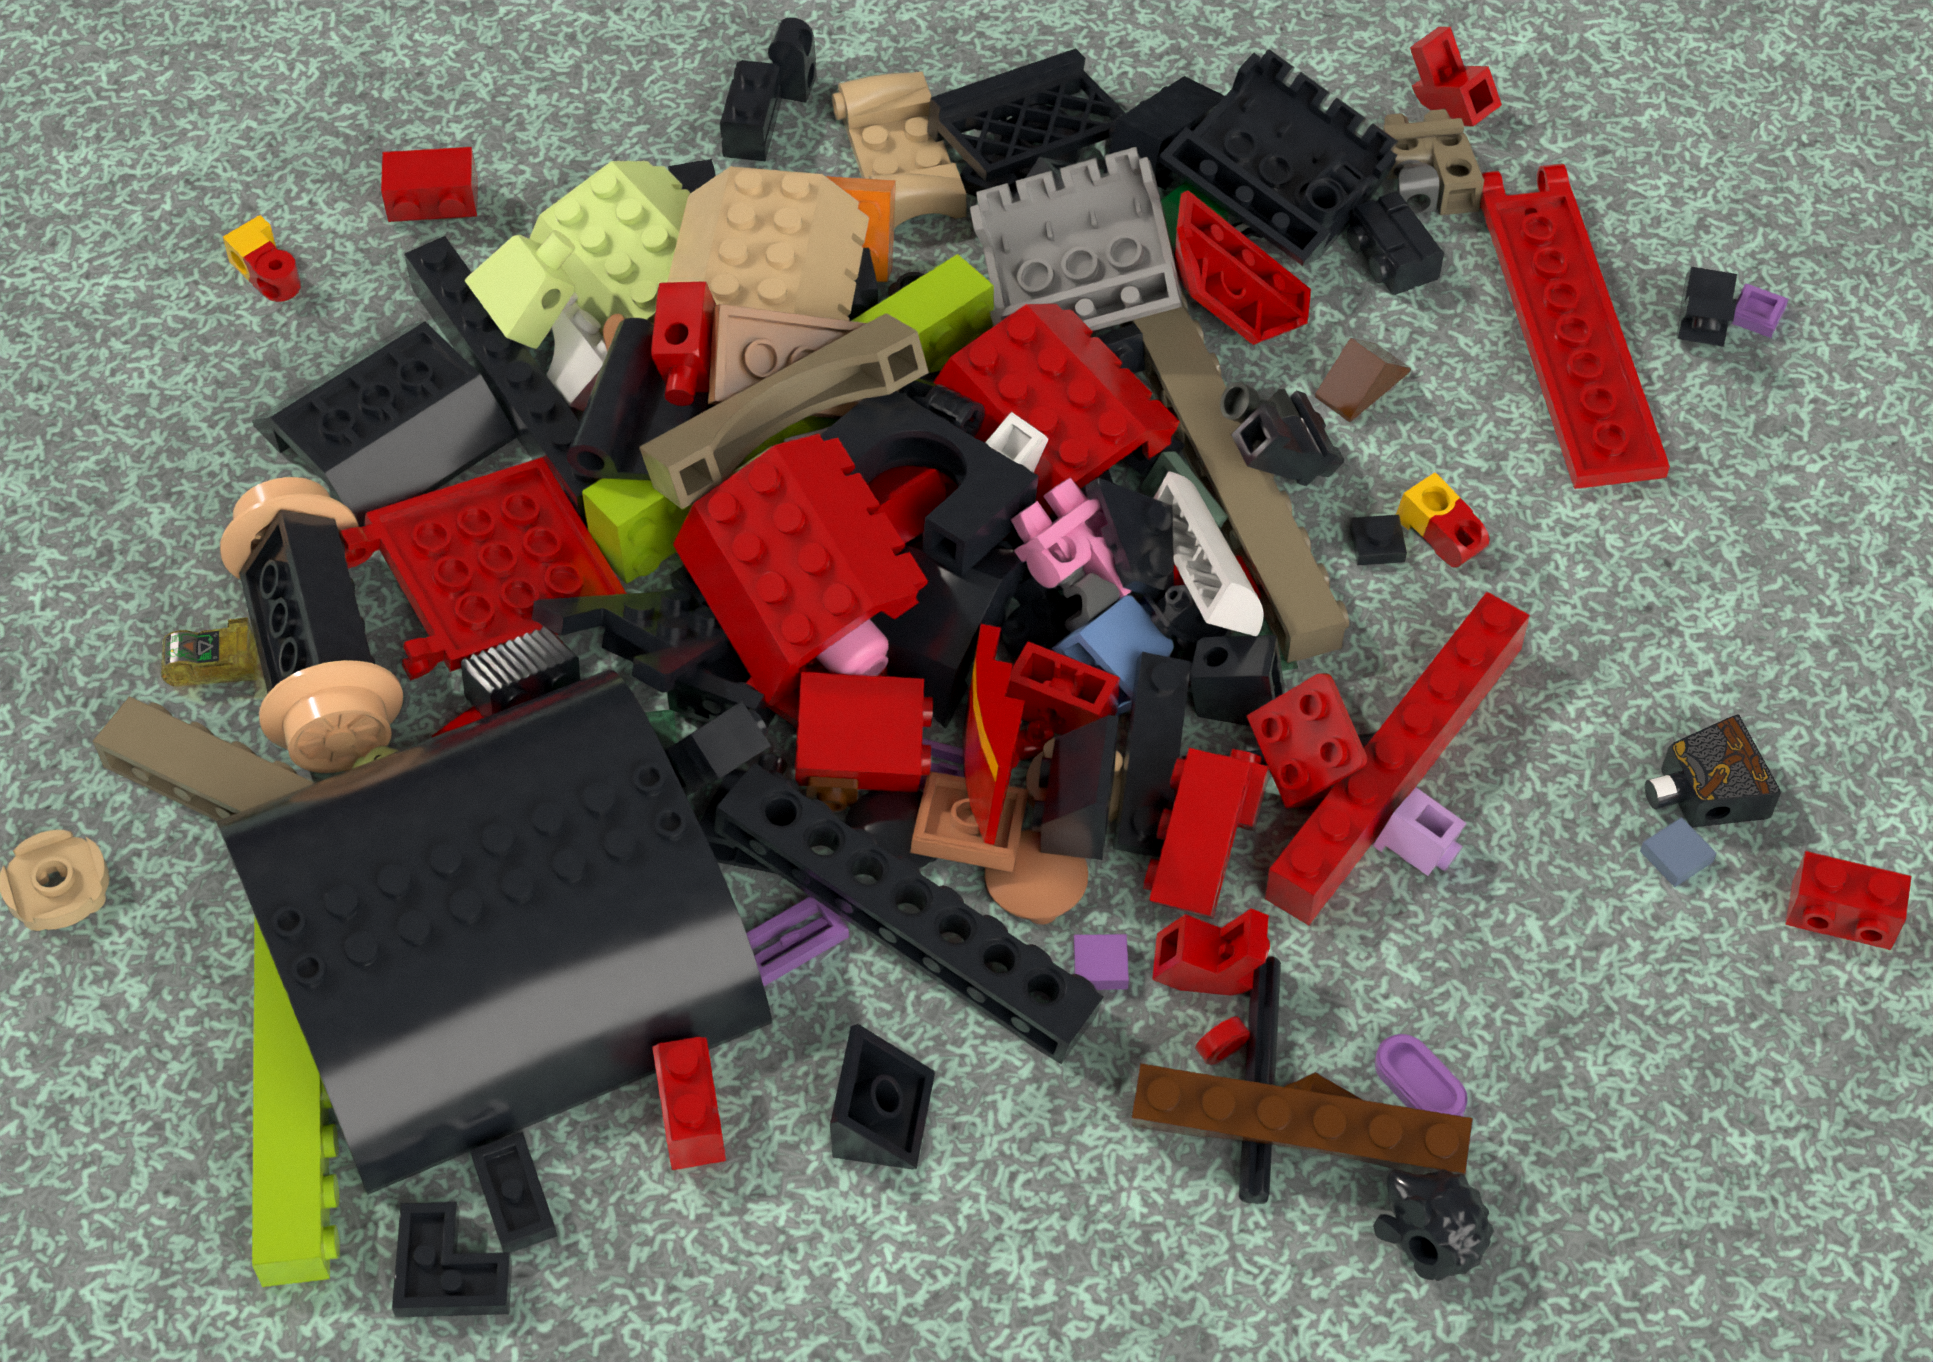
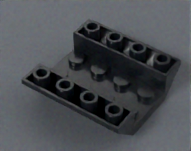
(391, 421)

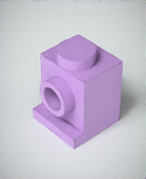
(1422, 833)

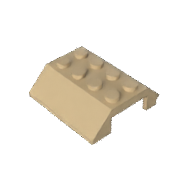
(773, 242)

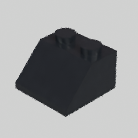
(1078, 790)

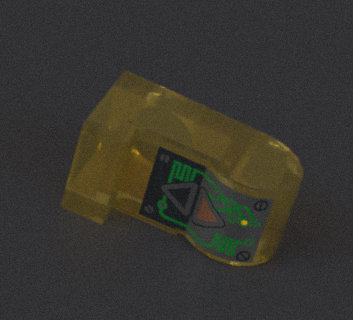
(210, 655)

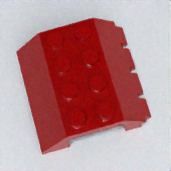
(1066, 388)
(795, 558)

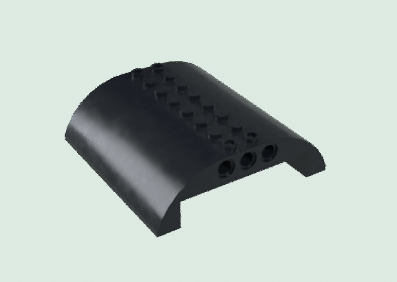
(495, 925)

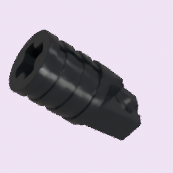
(947, 404)

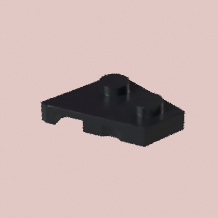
(1138, 537)

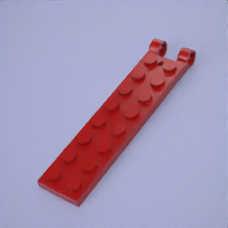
(1572, 332)

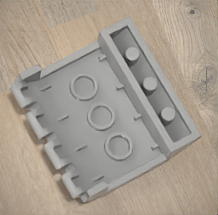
(1082, 244)

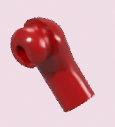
(1032, 741)

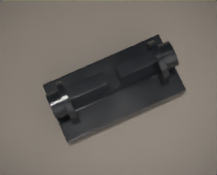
(1180, 616)

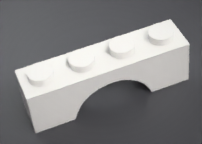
(577, 354)

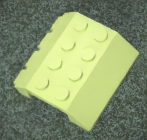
(622, 234)

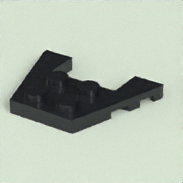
(665, 623)

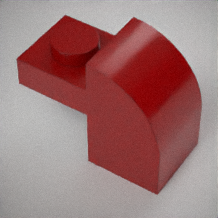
(1450, 85)
(1210, 958)

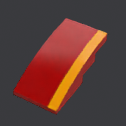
(989, 734)

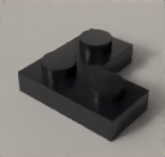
(435, 1278)

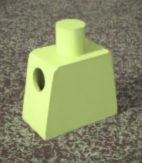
(525, 286)

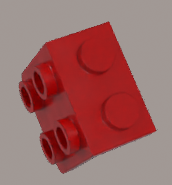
(1308, 741)

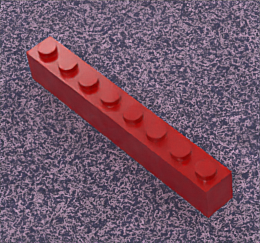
(1396, 758)

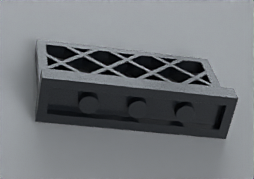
(1009, 95)

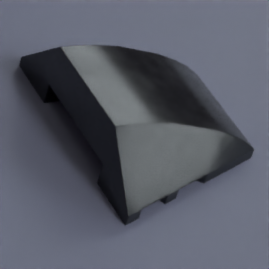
(942, 631)

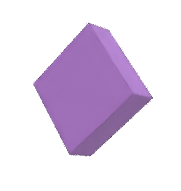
(1759, 310)
(1102, 960)

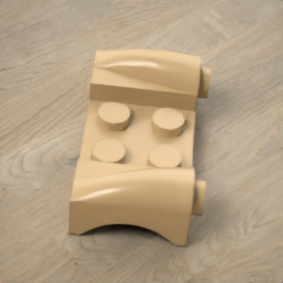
(891, 142)

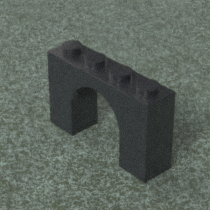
(991, 487)

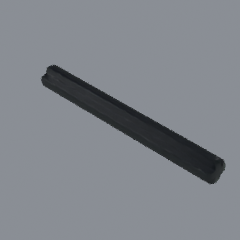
(1260, 1068)

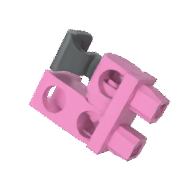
(1066, 547)

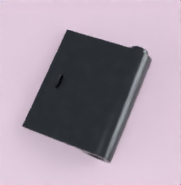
(627, 408)

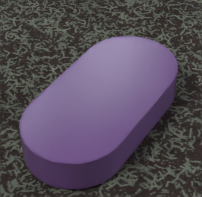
(1419, 1076)

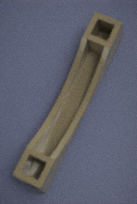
(711, 445)

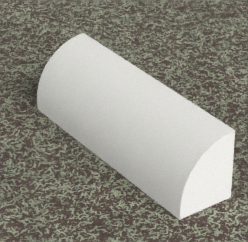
(1208, 561)

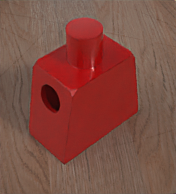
(683, 339)

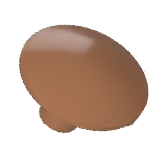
(1040, 882)

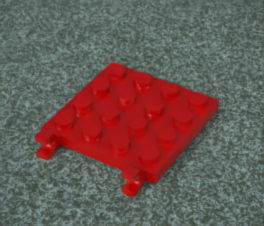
(481, 558)

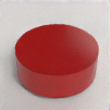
(1222, 1040)

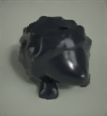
(1436, 1222)

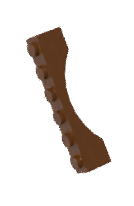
(1300, 1119)

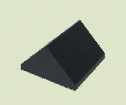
(880, 1103)

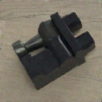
(1283, 430)

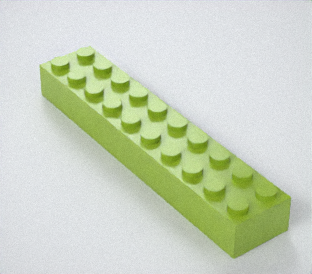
(639, 524)

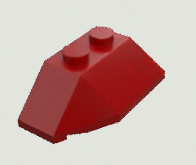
(1236, 276)

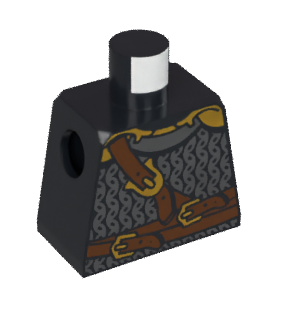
(1716, 777)

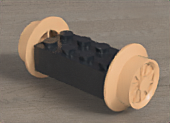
(320, 679)

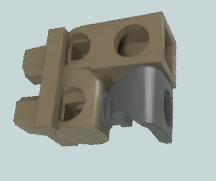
(1436, 162)

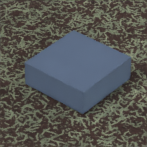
(1678, 852)

